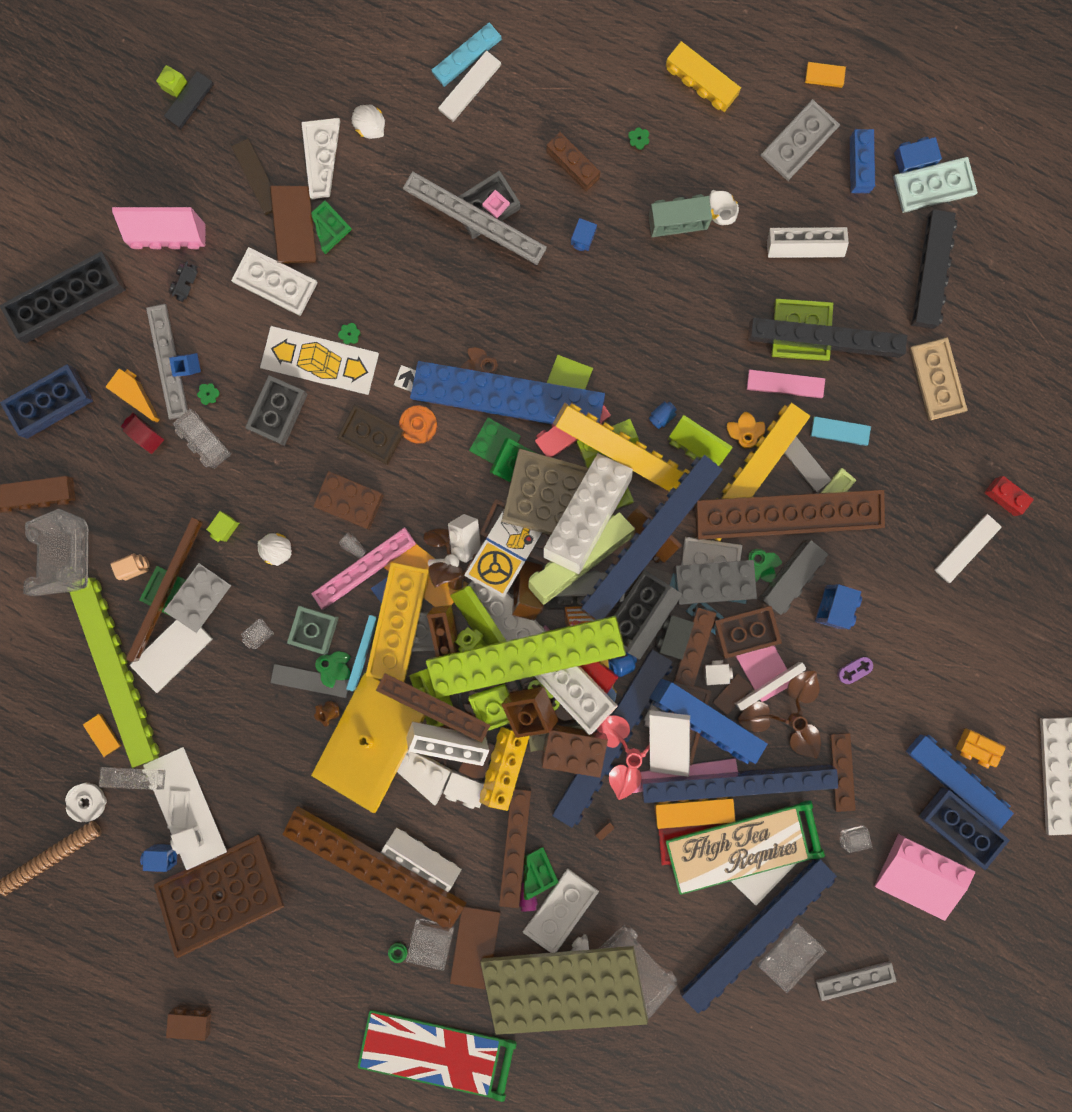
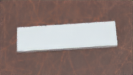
(469, 86)
(967, 548)
(770, 686)

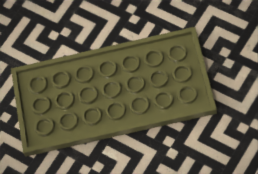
(564, 990)

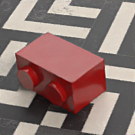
(1009, 496)

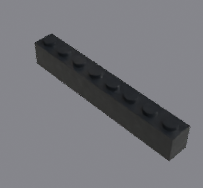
(827, 337)

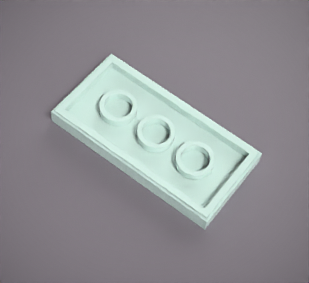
(935, 184)

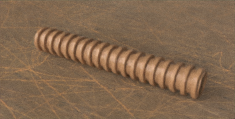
(49, 858)

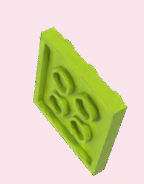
(802, 312)

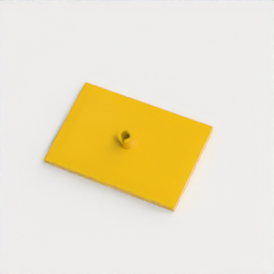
(364, 769)

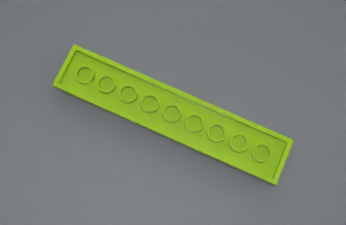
(526, 657)

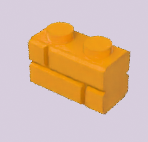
(980, 748)

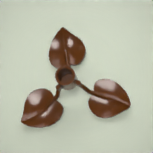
(441, 572)
(806, 737)

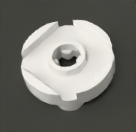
(74, 802)

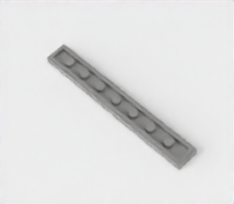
(474, 218)

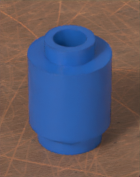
(663, 414)

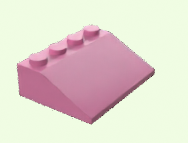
(160, 227)
(924, 877)

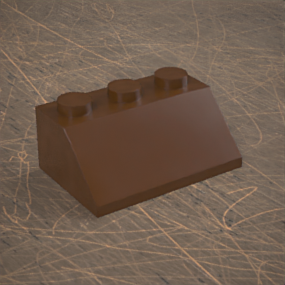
(670, 546)

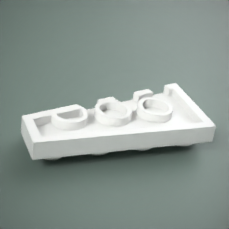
(425, 775)

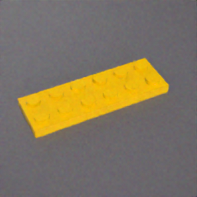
(397, 622)

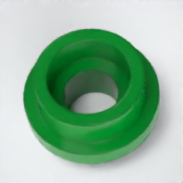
(397, 958)

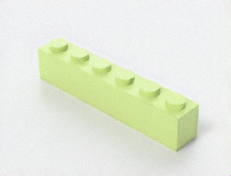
(557, 578)

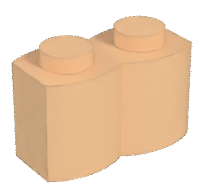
(130, 566)

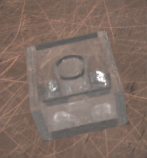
(429, 944)

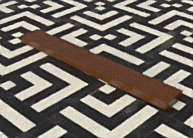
(164, 590)

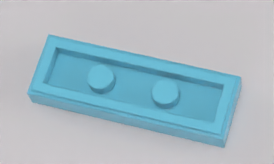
(840, 431)

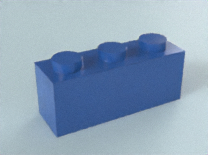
(862, 161)

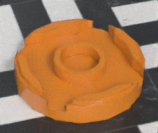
(418, 424)

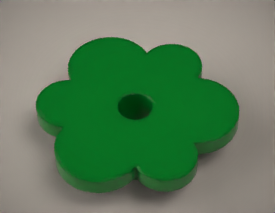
(639, 133)
(351, 328)
(204, 390)

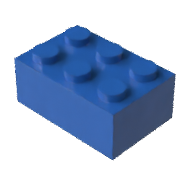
(839, 606)

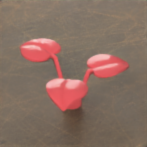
(623, 779)

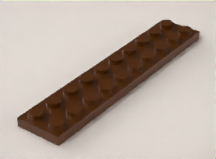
(790, 514)
(373, 868)

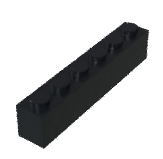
(933, 269)

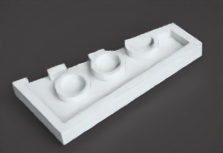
(320, 152)

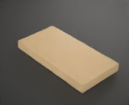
(938, 379)

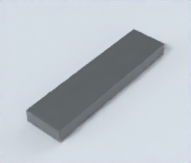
(306, 680)

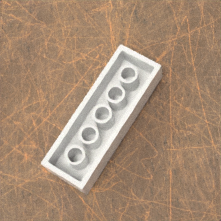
(588, 513)

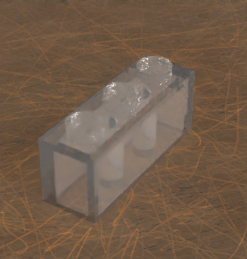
(201, 439)
(132, 778)

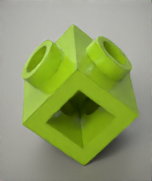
(470, 639)

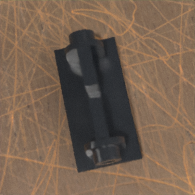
(179, 287)

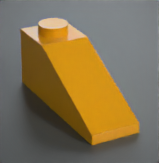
(132, 392)

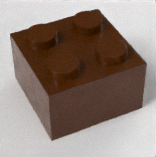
(530, 712)

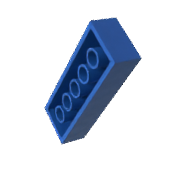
(708, 722)

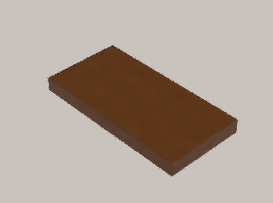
(292, 224)
(474, 942)

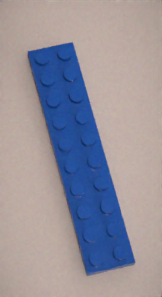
(500, 393)

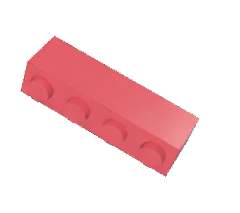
(557, 440)

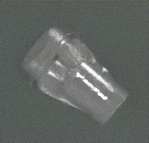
(352, 545)

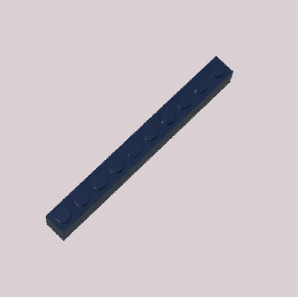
(651, 539)
(630, 708)
(740, 783)
(757, 935)

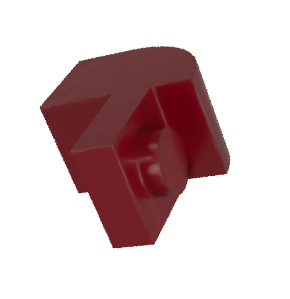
(141, 433)

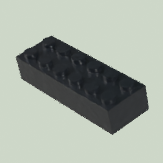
(62, 297)

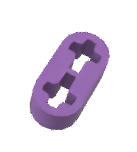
(857, 673)

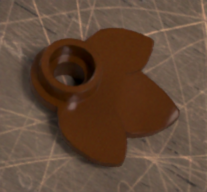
(477, 361)

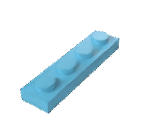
(466, 54)

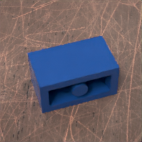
(918, 154)
(158, 858)

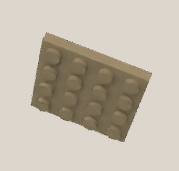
(540, 491)

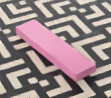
(785, 384)

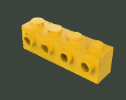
(503, 769)

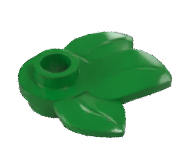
(765, 567)
(335, 670)

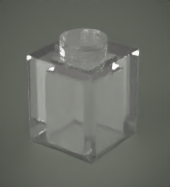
(256, 634)
(855, 839)

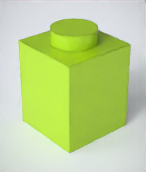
(171, 81)
(222, 527)

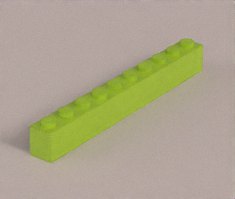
(114, 674)

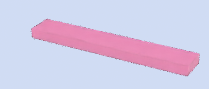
(363, 568)
(710, 767)

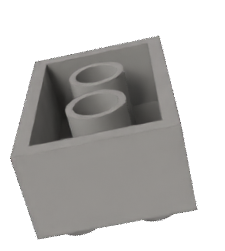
(197, 598)

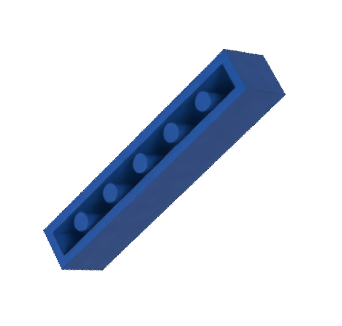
(959, 782)

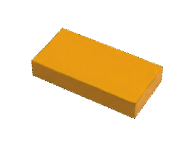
(825, 74)
(102, 735)

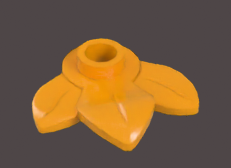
(746, 427)

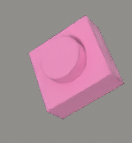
(496, 204)

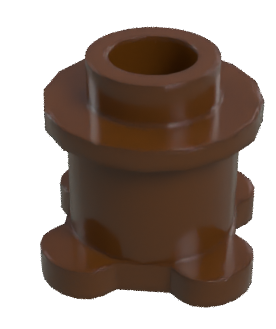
(327, 712)

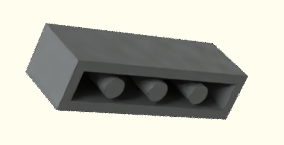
(793, 576)

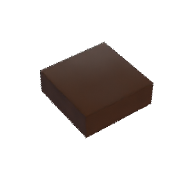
(604, 830)

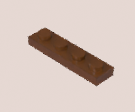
(842, 760)

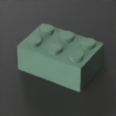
(680, 215)

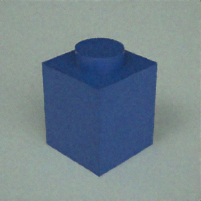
(583, 235)
(184, 364)

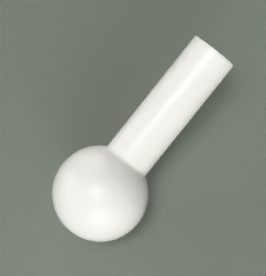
(449, 559)

